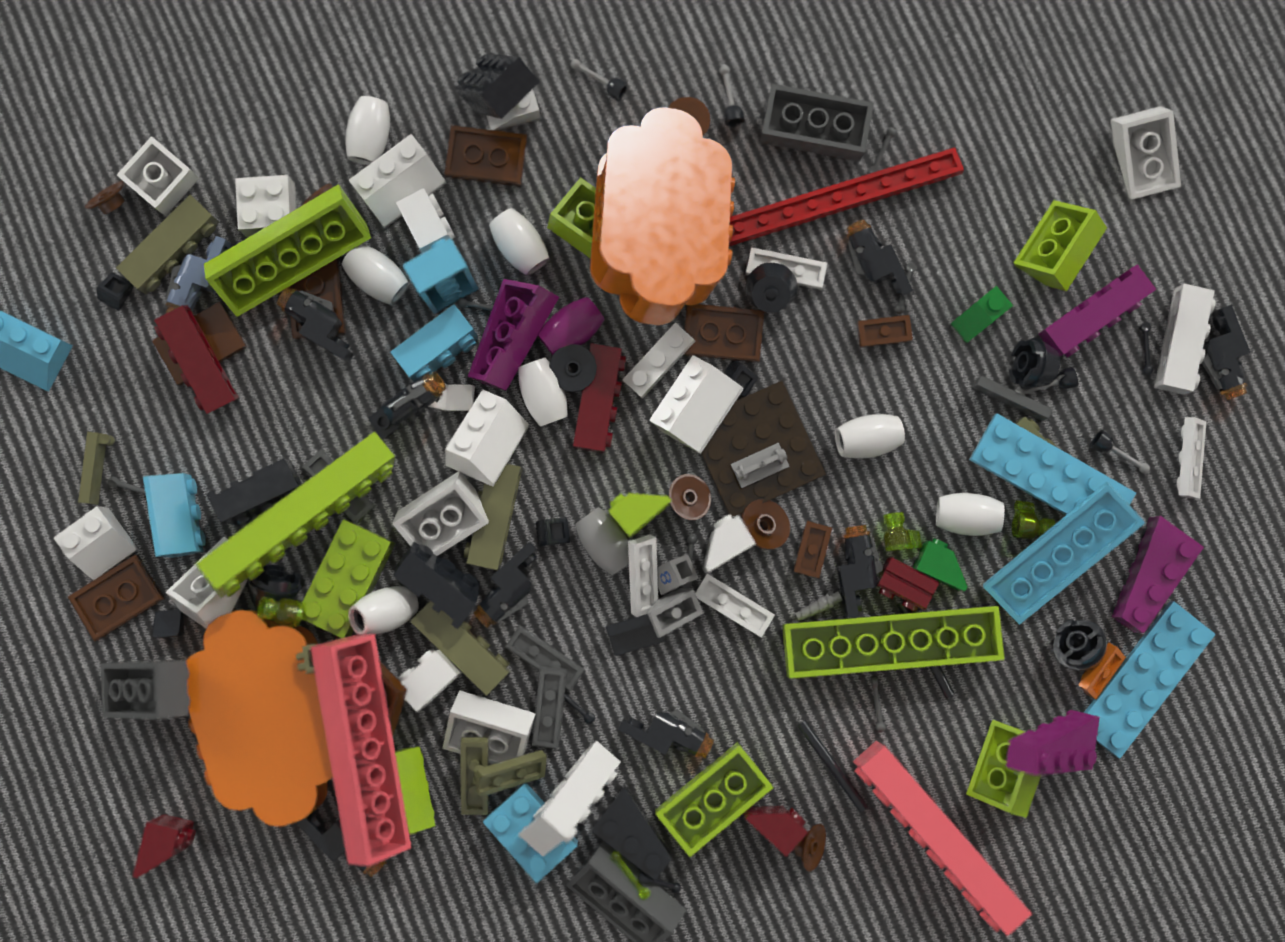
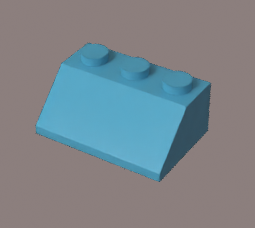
(30, 352)
(174, 515)

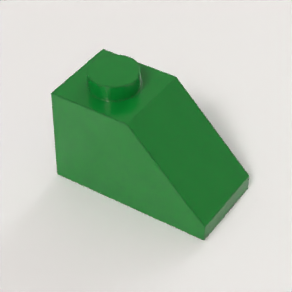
(981, 314)
(940, 564)

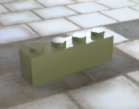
(167, 245)
(498, 503)
(463, 648)

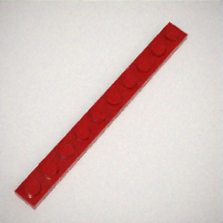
(845, 195)

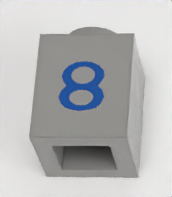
(675, 574)

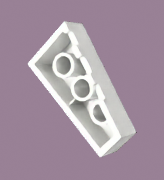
(571, 800)

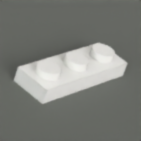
(807, 271)
(659, 360)
(1191, 457)
(643, 574)
(734, 605)

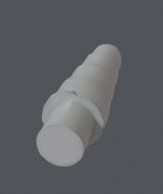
(822, 604)

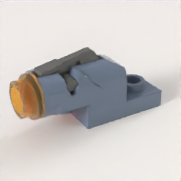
(190, 277)

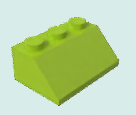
(1061, 244)
(637, 510)
(995, 782)
(415, 789)

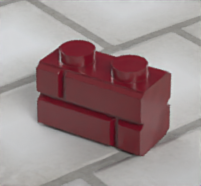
(906, 584)

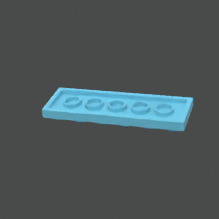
(1039, 466)
(1063, 553)
(1148, 677)

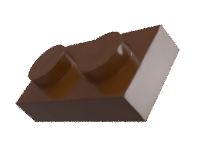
(884, 331)
(812, 549)

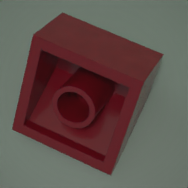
(777, 824)
(161, 841)

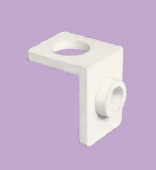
(455, 398)

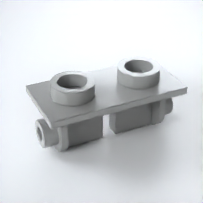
(760, 465)

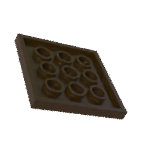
(750, 427)

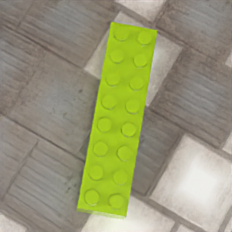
(296, 516)
(893, 642)

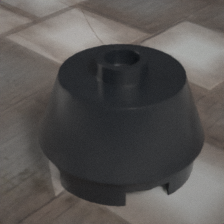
(771, 287)
(1034, 363)
(274, 584)
(1080, 644)

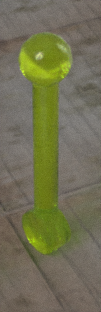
(644, 893)

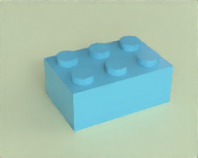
(436, 344)
(510, 819)

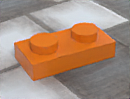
(1096, 679)

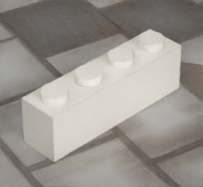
(1185, 339)

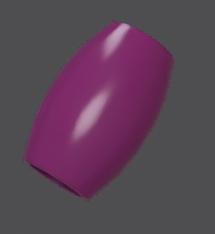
(571, 325)

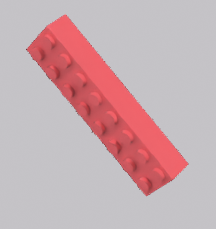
(361, 749)
(944, 841)

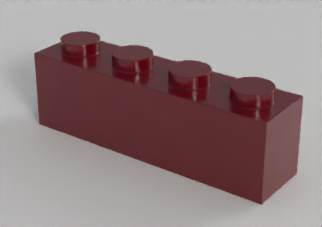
(196, 359)
(597, 401)

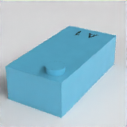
(441, 275)

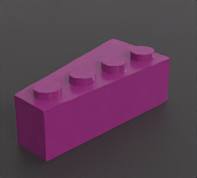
(1097, 311)
(510, 332)
(1158, 568)
(1056, 747)

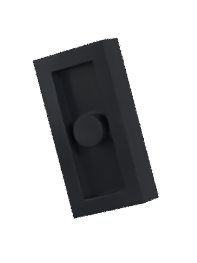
(632, 635)

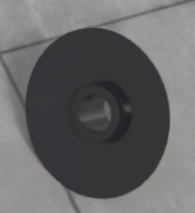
(575, 355)

